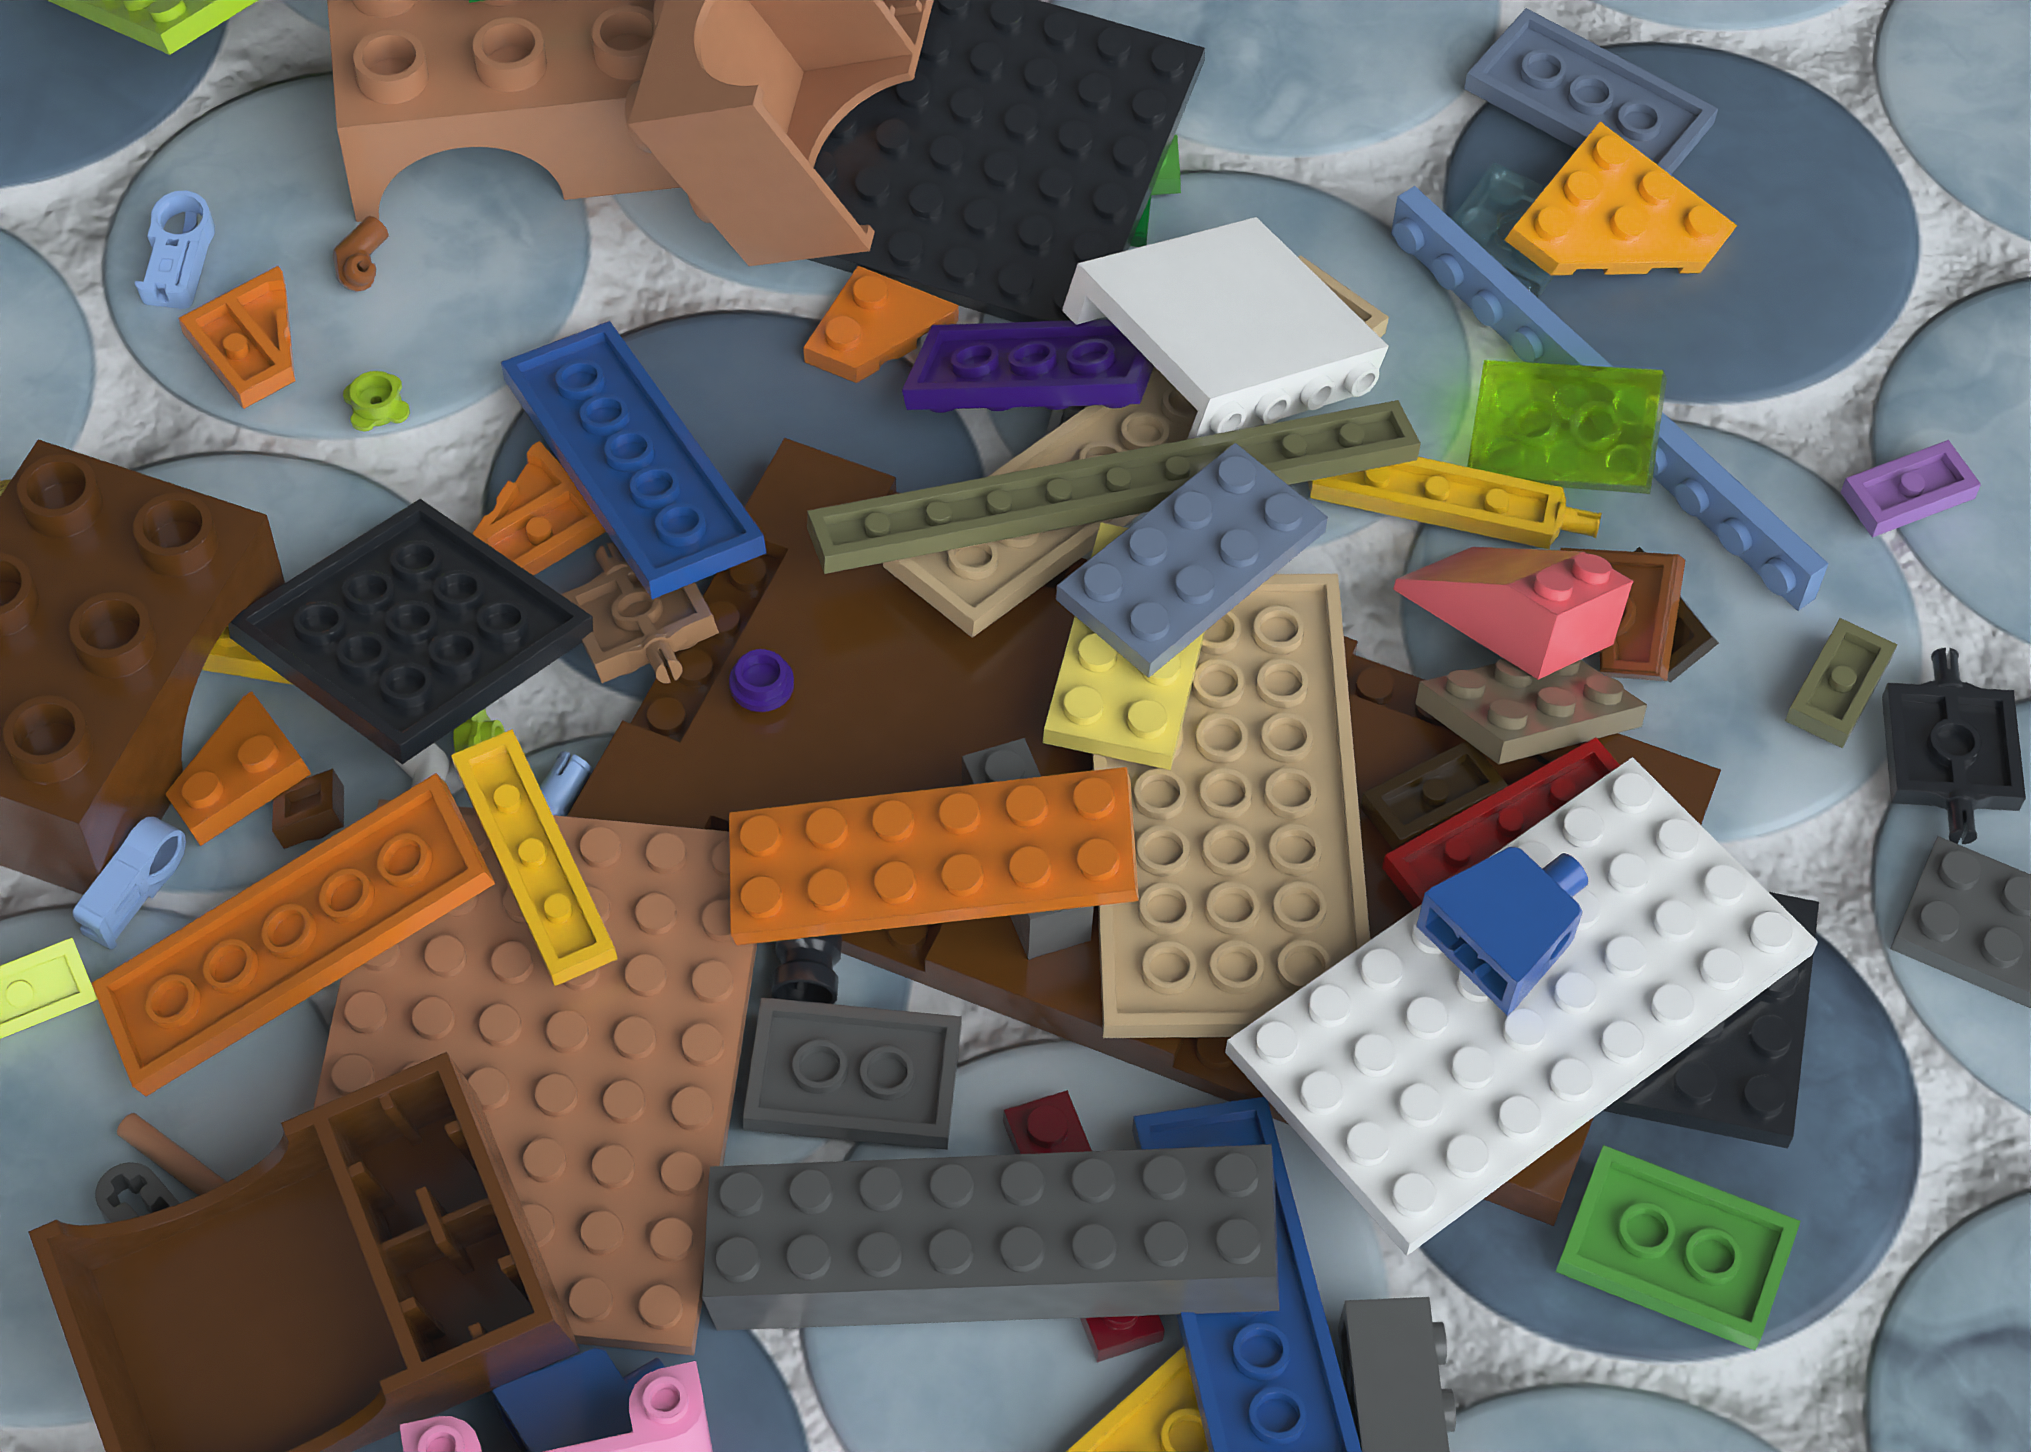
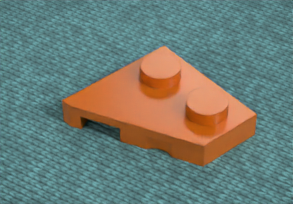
(246, 337)
(236, 771)

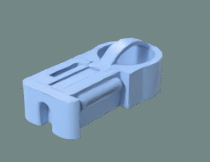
(176, 258)
(129, 878)

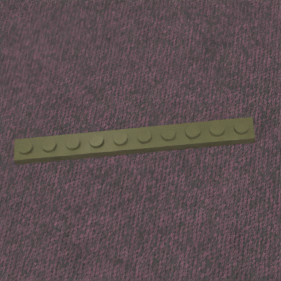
(1098, 487)

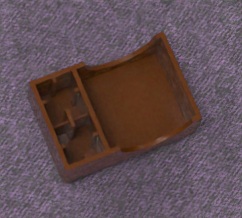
(103, 634)
(318, 1292)

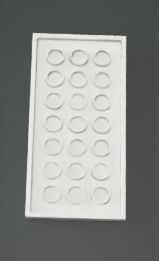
(1440, 1096)

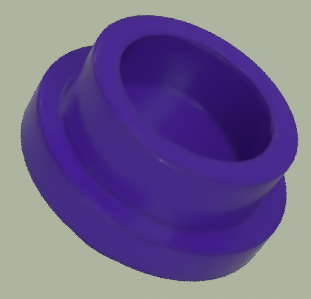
(761, 681)

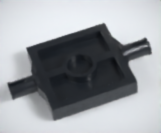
(1953, 746)

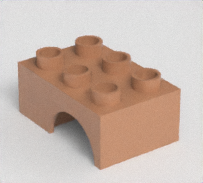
(494, 76)
(747, 98)

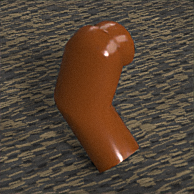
(353, 254)

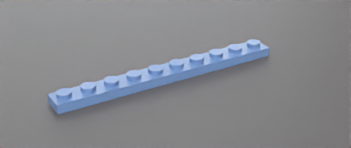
(1540, 336)

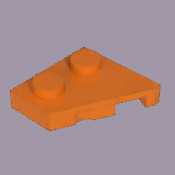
(872, 324)
(539, 515)

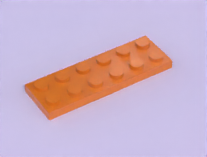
(932, 856)
(291, 934)

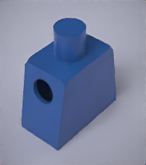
(1505, 920)
(569, 1402)

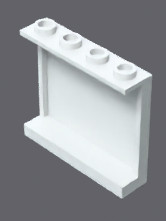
(1232, 324)

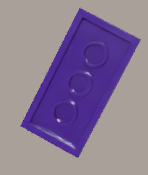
(1026, 367)

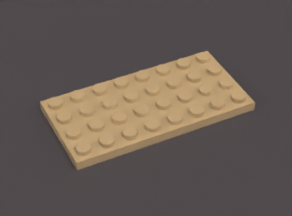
(1249, 835)

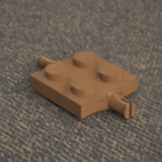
(633, 627)

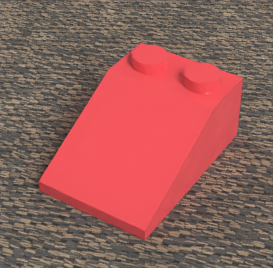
(1525, 603)

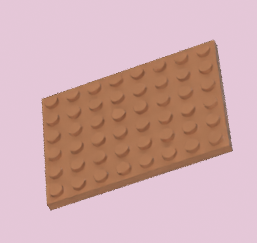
(594, 1087)

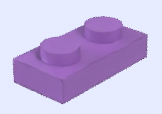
(1910, 488)

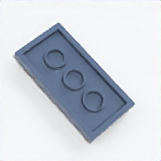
(1573, 84)
(1191, 559)

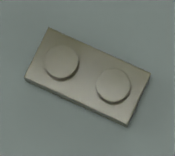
(1841, 682)

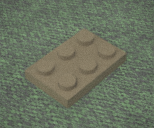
(1518, 716)

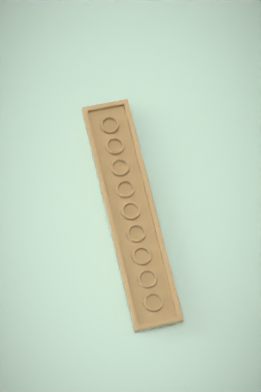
(989, 579)

